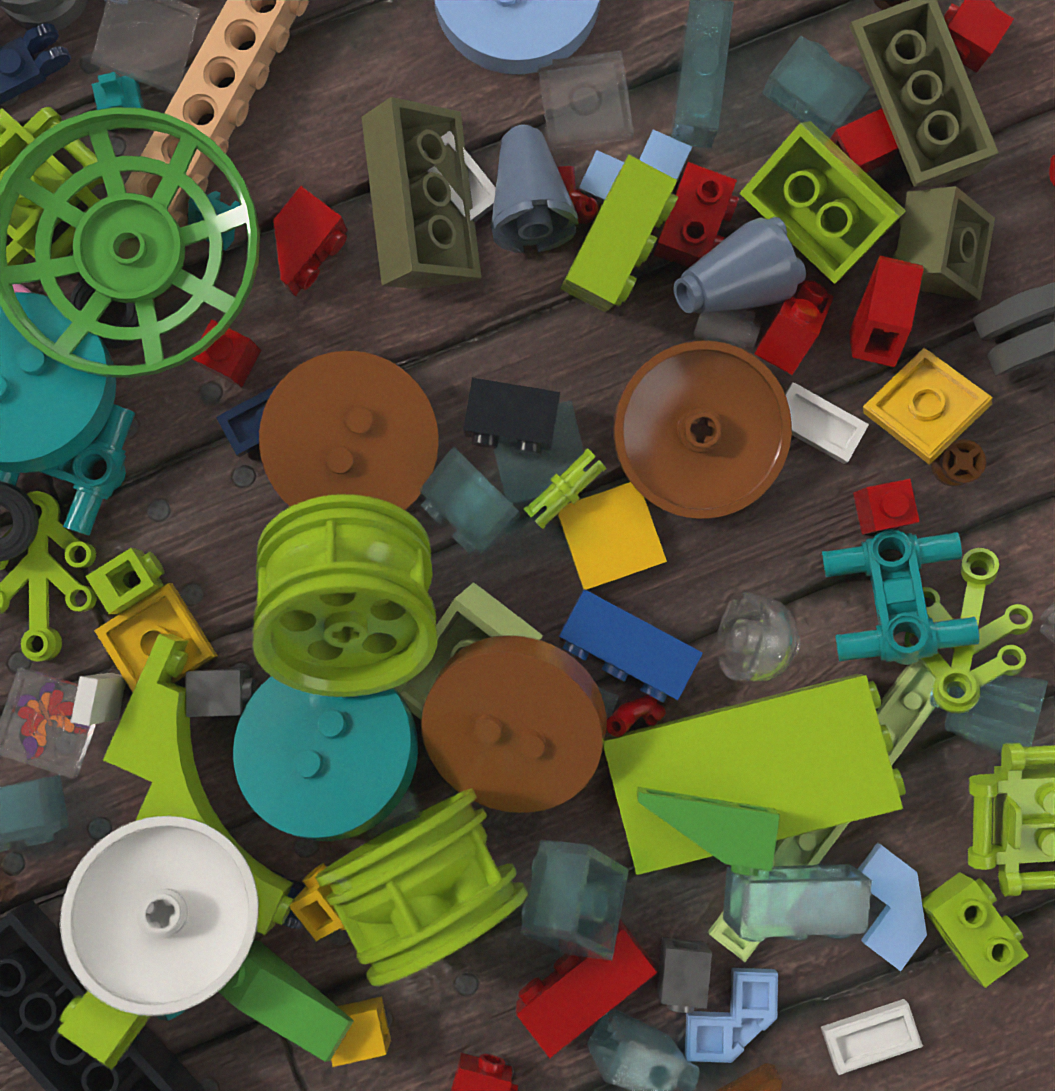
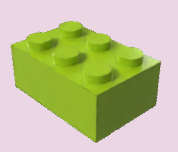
(823, 199)
(621, 235)

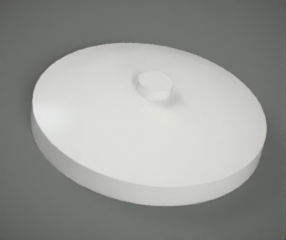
(159, 915)

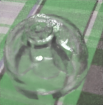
(758, 638)

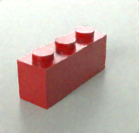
(581, 992)

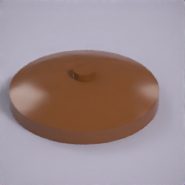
(702, 429)

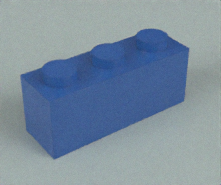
(629, 646)

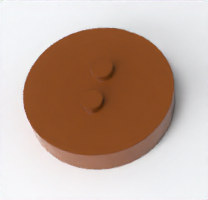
(348, 429)
(515, 723)

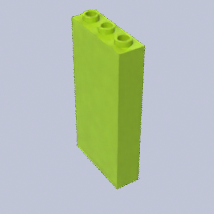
(800, 751)

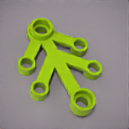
(38, 569)
(959, 672)

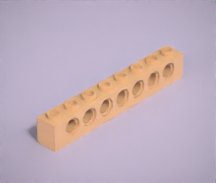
(200, 92)

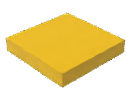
(927, 405)
(611, 535)
(134, 632)

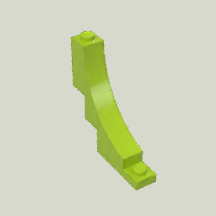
(157, 746)

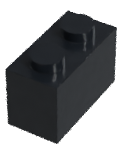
(511, 416)

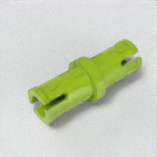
(565, 488)

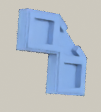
(660, 152)
(901, 923)
(725, 1034)

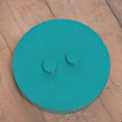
(44, 404)
(324, 761)

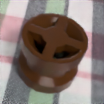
(967, 458)

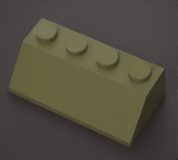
(924, 92)
(417, 227)

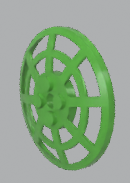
(109, 224)

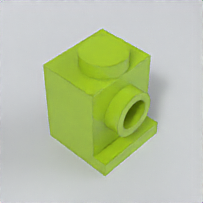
(112, 580)

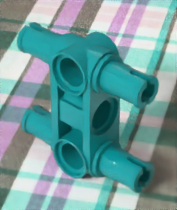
(80, 468)
(899, 597)

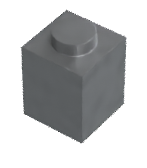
(218, 692)
(684, 974)

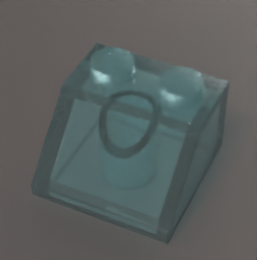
(468, 503)

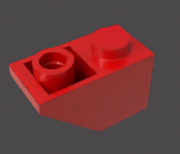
(305, 237)
(886, 311)
(795, 326)

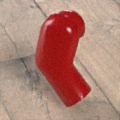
(585, 207)
(630, 712)

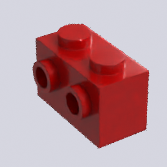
(696, 217)

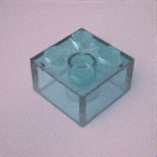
(575, 899)

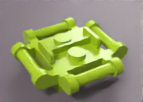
(49, 175)
(1021, 817)

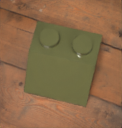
(950, 240)

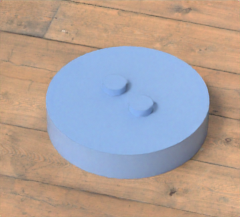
(516, 33)

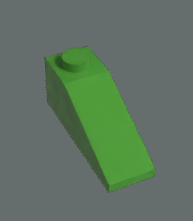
(728, 830)
(286, 1003)

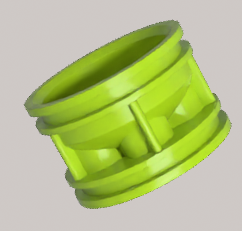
(344, 597)
(421, 889)

